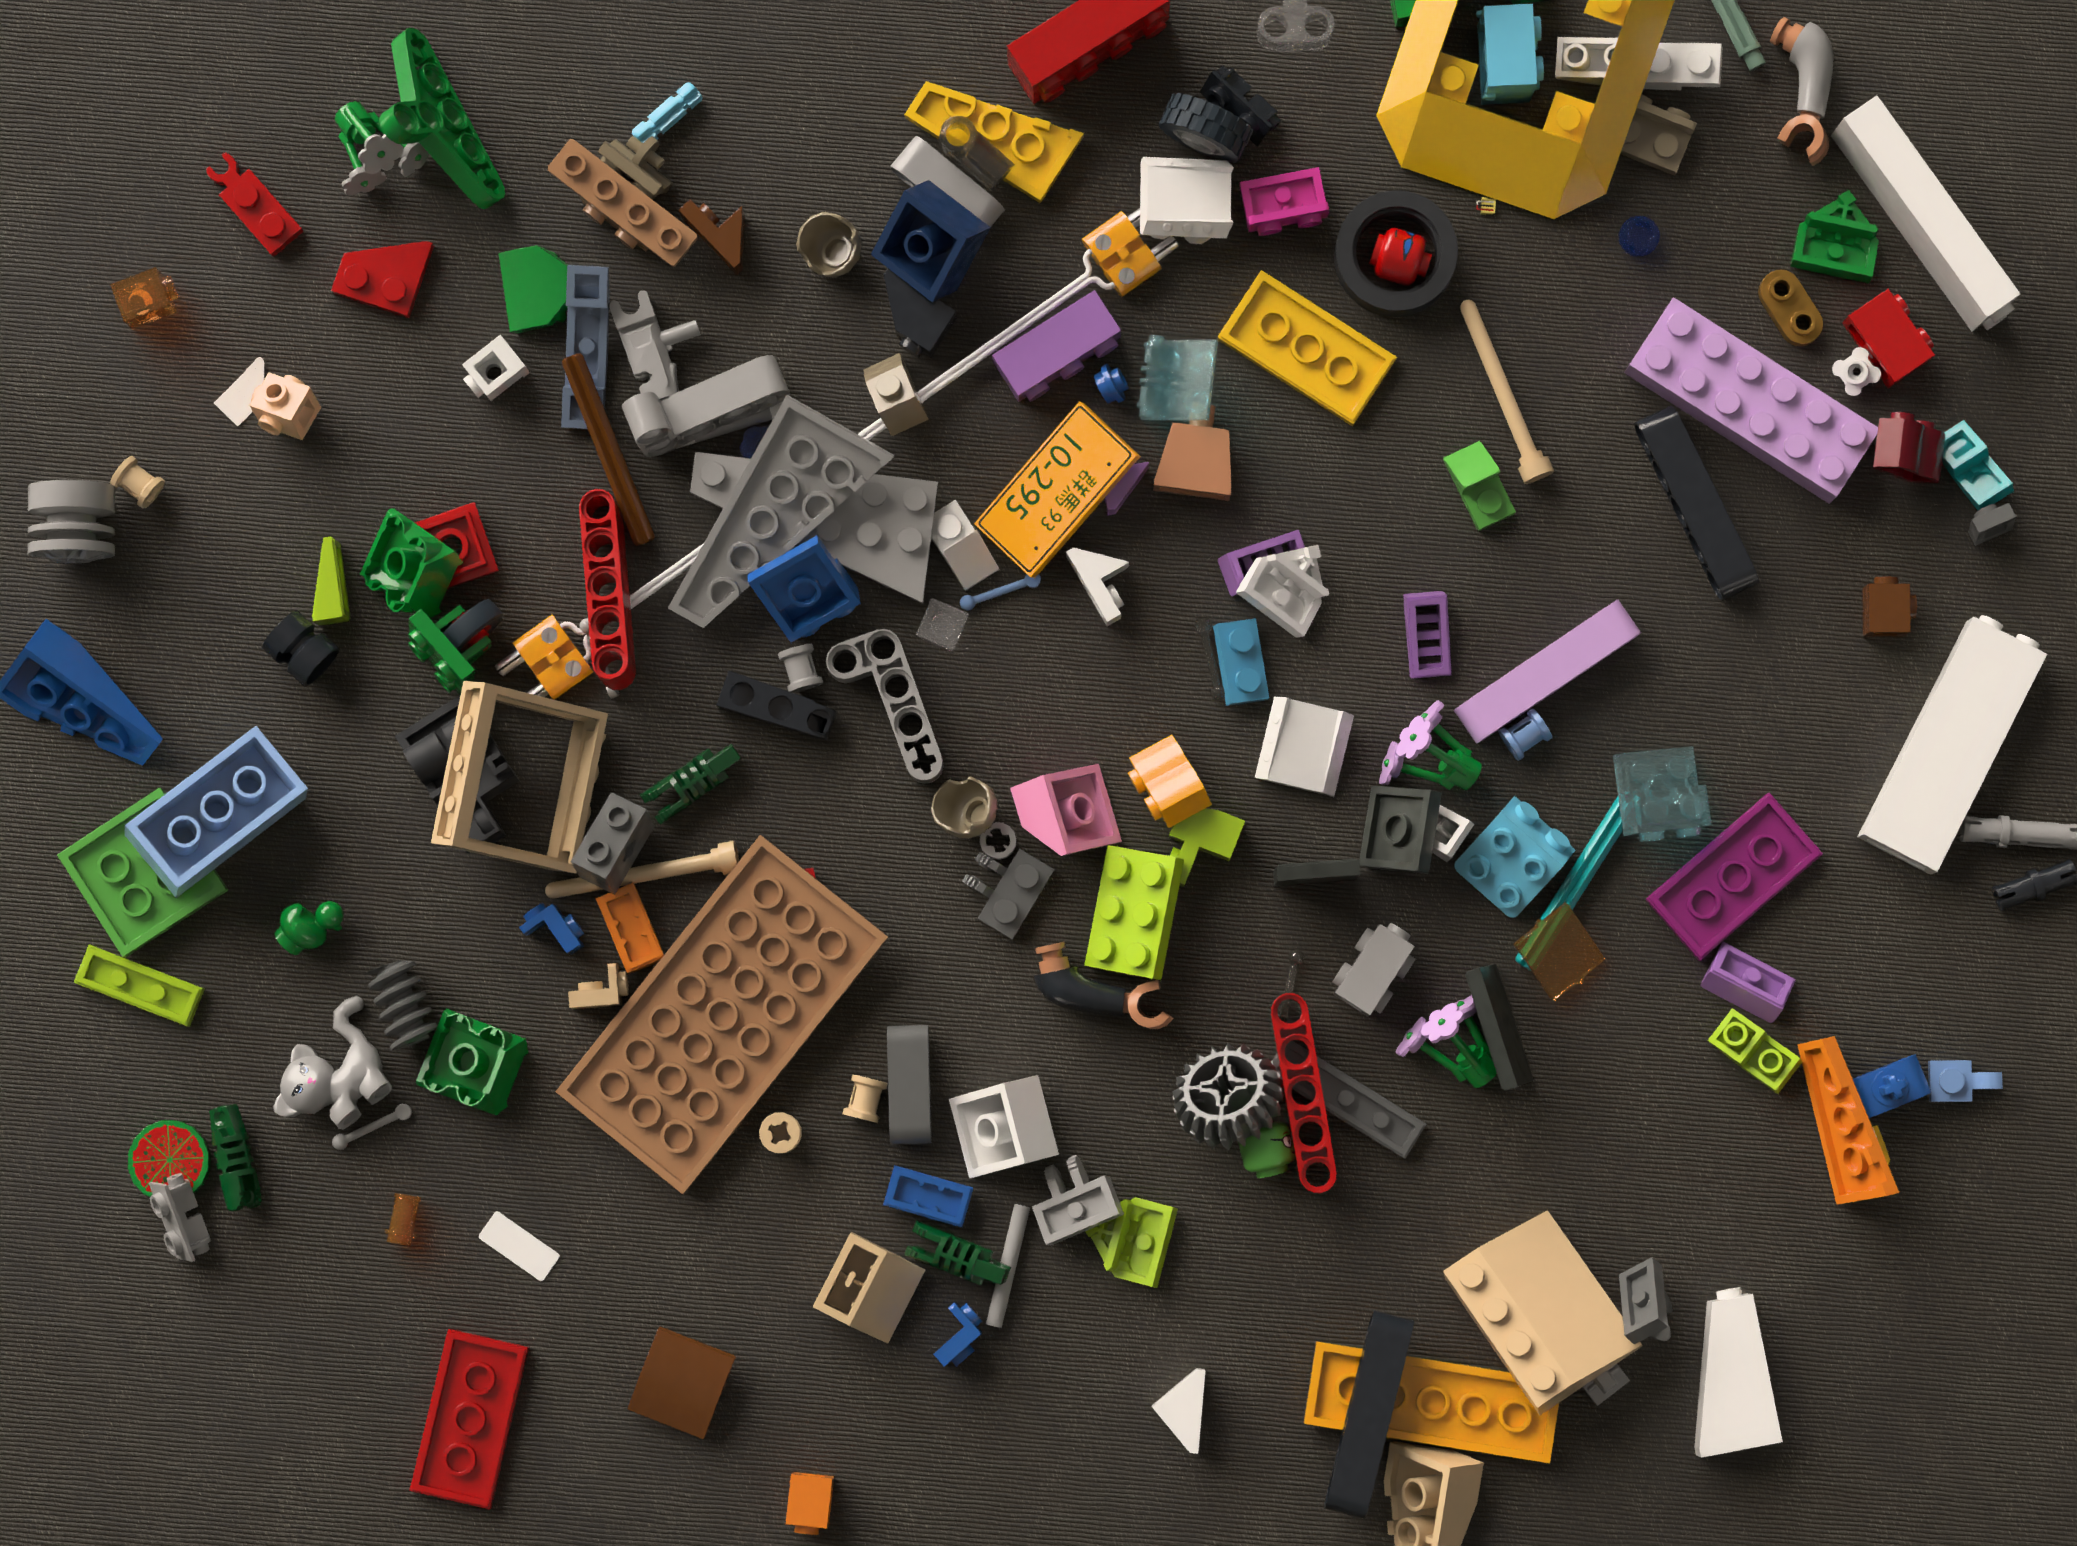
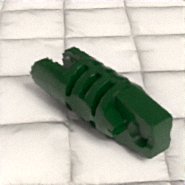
(693, 780)
(234, 1158)
(958, 1257)

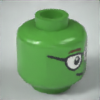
(1270, 1153)

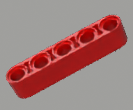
(599, 572)
(1315, 1110)

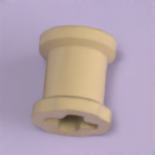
(137, 482)
(865, 1098)

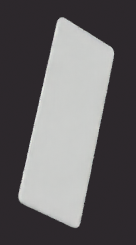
(519, 1246)

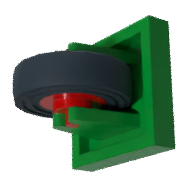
(454, 641)

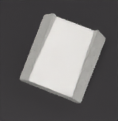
(1185, 198)
(1304, 746)

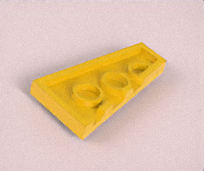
(1028, 142)

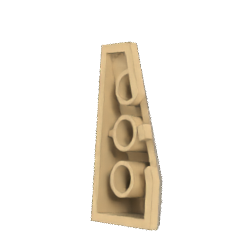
(1430, 1494)

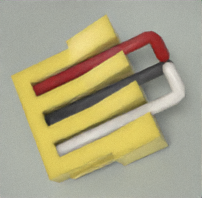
(1487, 206)

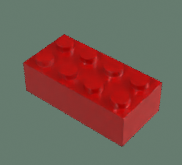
(1079, 40)

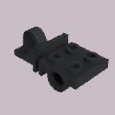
(427, 751)

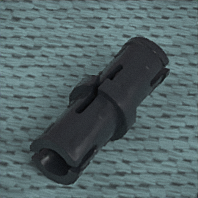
(2035, 885)

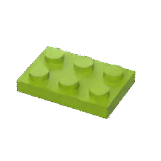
(1134, 912)

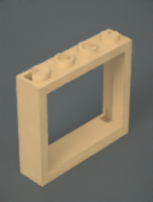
(466, 765)

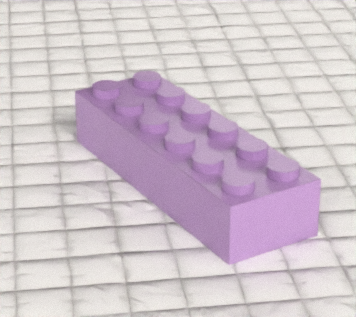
(1752, 401)

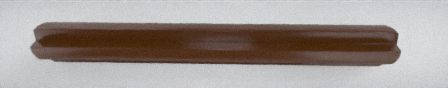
(608, 449)

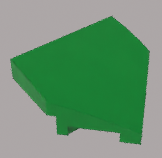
(1837, 241)
(533, 288)

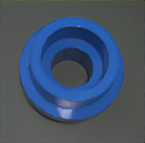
(1111, 384)

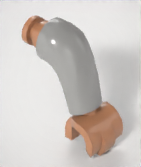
(1813, 57)

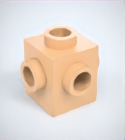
(284, 406)

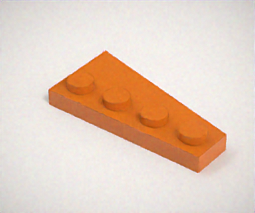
(1846, 1134)

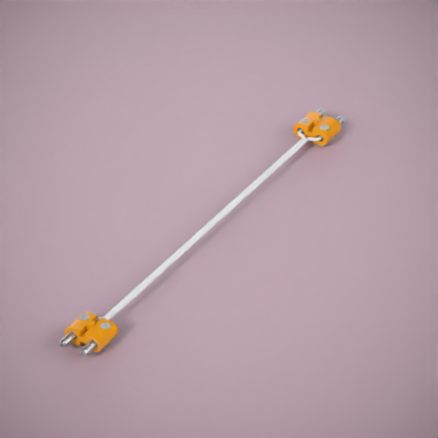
(1125, 264)

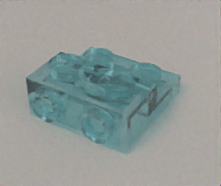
(1660, 794)

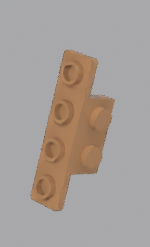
(621, 204)

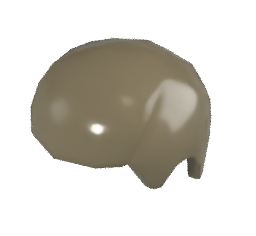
(829, 244)
(964, 807)

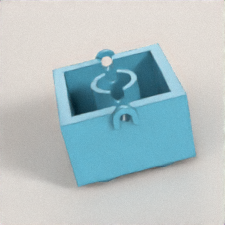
(1508, 54)

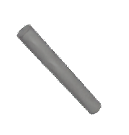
(1010, 1258)

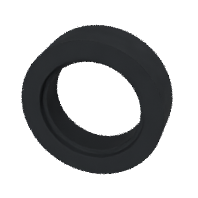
(1396, 204)

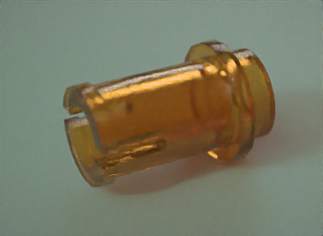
(403, 1219)

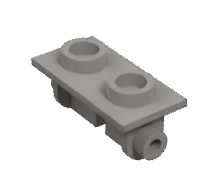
(182, 1233)

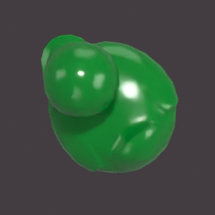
(304, 930)

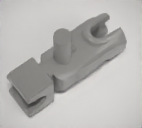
(649, 346)

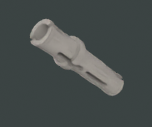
(2015, 832)

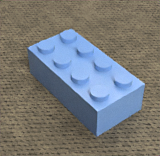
(215, 811)

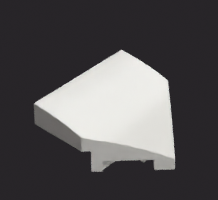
(1286, 588)

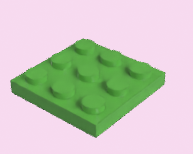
(125, 889)

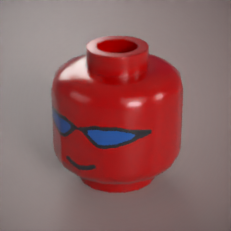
(1400, 256)

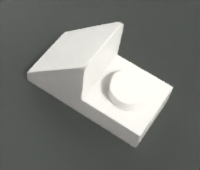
(962, 546)
(1092, 572)

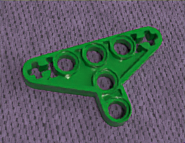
(436, 120)

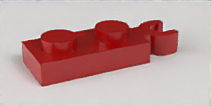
(256, 207)

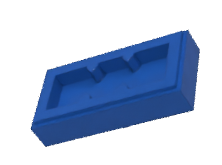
(928, 1196)

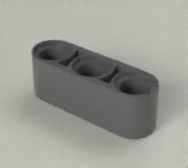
(909, 1084)

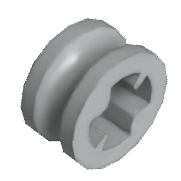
(990, 850)

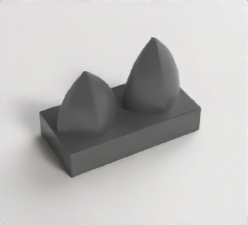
(1645, 1302)

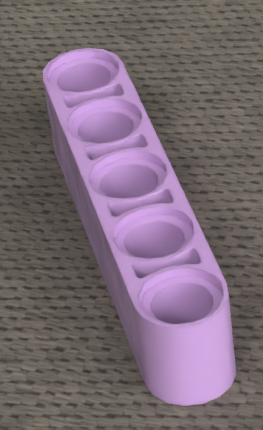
(1547, 671)

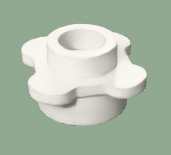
(1860, 360)

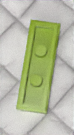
(139, 985)

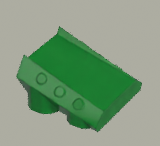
(409, 566)
(472, 1062)

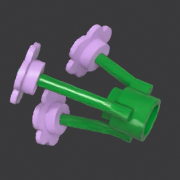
(1456, 766)
(1474, 1062)

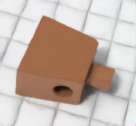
(1196, 460)

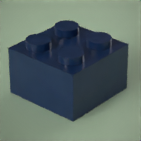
(930, 240)

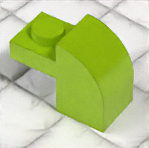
(1205, 831)

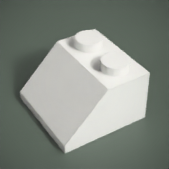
(1003, 1126)

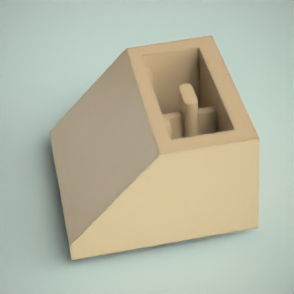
(869, 1288)

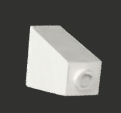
(1735, 1383)

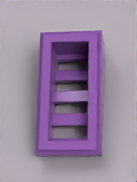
(1229, 562)
(1415, 600)

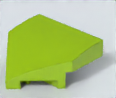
(1137, 1241)

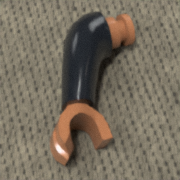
(1073, 991)

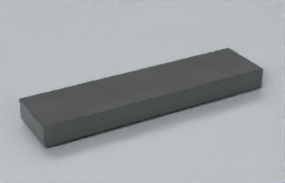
(1358, 1105)

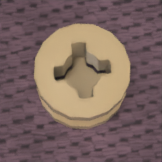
(785, 1136)

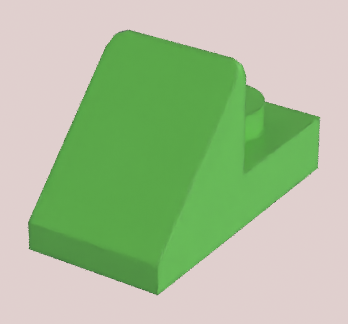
(1479, 485)

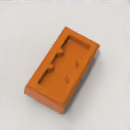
(630, 928)

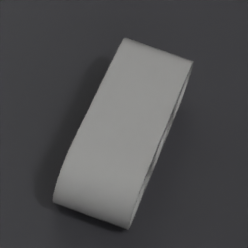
(923, 163)

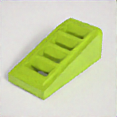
(331, 596)

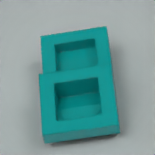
(1972, 467)

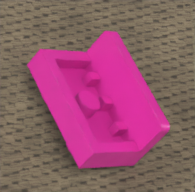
(1284, 201)

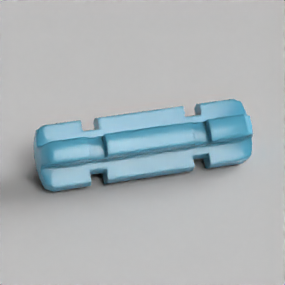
(668, 113)

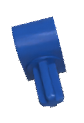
(1892, 1085)

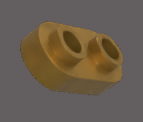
(1787, 308)

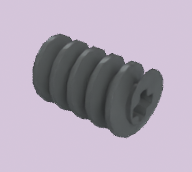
(401, 1004)

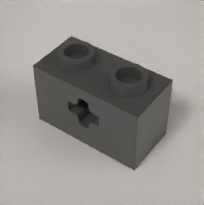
(613, 843)

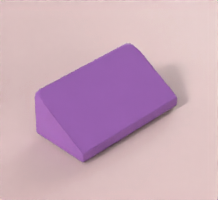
(1747, 983)

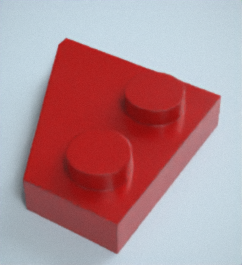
(384, 276)

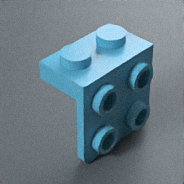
(1514, 857)

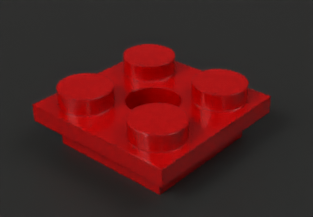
(468, 527)

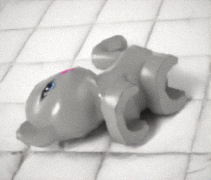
(313, 1083)

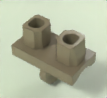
(635, 165)

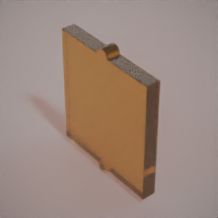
(1559, 951)

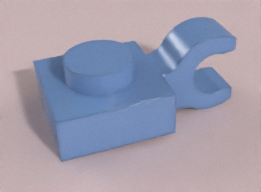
(1954, 1080)

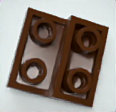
(681, 1382)

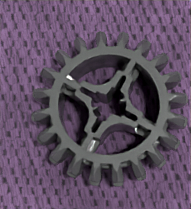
(1240, 1111)

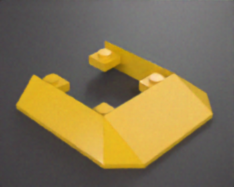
(1501, 157)

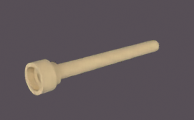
(1533, 463)
(720, 859)

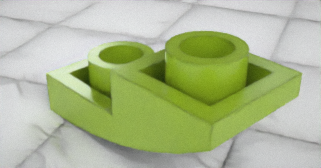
(1755, 1051)

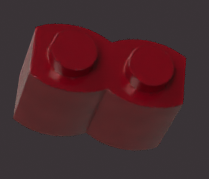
(1909, 448)

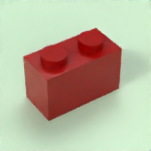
(1890, 337)

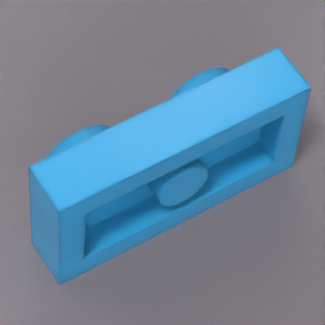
(1241, 662)

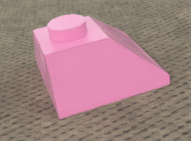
(1068, 810)

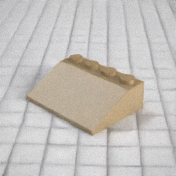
(1541, 1310)

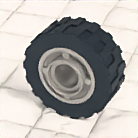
(1205, 127)

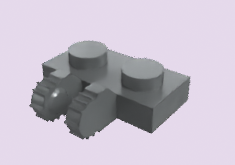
(1015, 892)

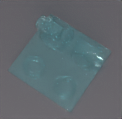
(1177, 379)

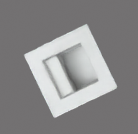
(494, 354)

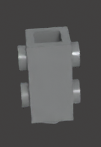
(1381, 958)

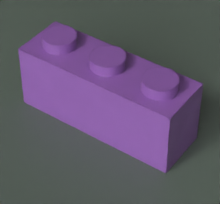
(1057, 347)

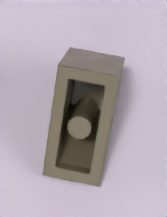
(894, 394)

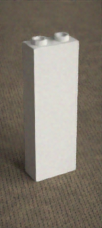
(1926, 215)
(1953, 744)

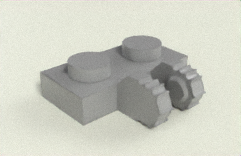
(1078, 1208)

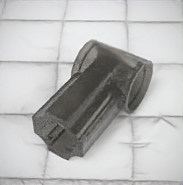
(977, 155)

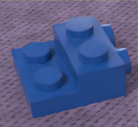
(805, 589)

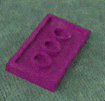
(1733, 876)

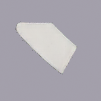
(238, 396)

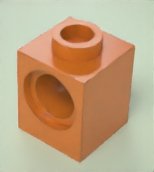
(809, 1502)

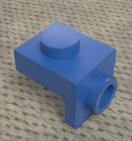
(564, 928)
(959, 1346)

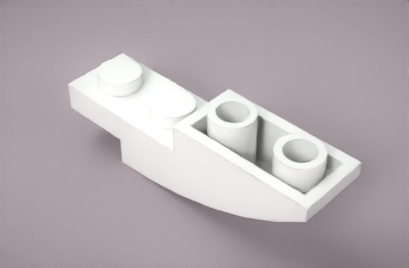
(1672, 68)

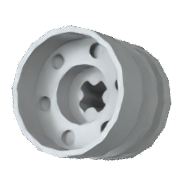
(71, 520)

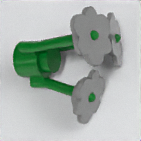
(379, 152)

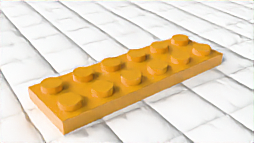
(1438, 1405)

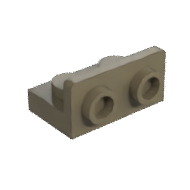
(1658, 136)

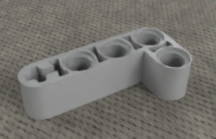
(704, 405)
(896, 708)

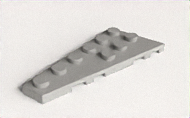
(875, 531)

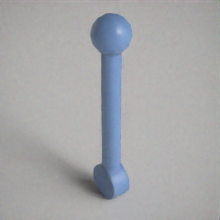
(968, 602)

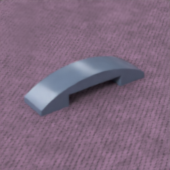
(586, 333)

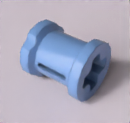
(1525, 734)

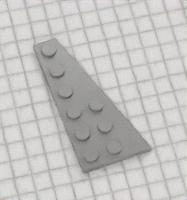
(785, 492)

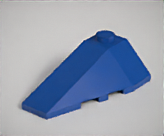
(66, 685)

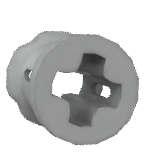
(800, 668)

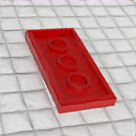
(469, 1418)

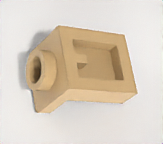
(593, 995)

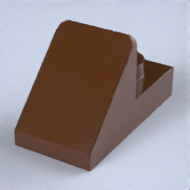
(724, 240)

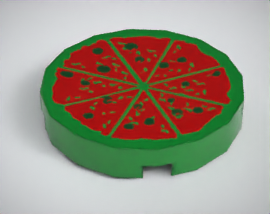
(167, 1150)

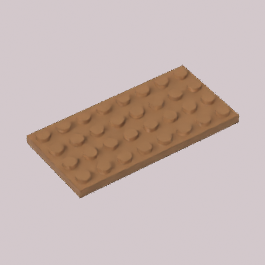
(722, 1014)

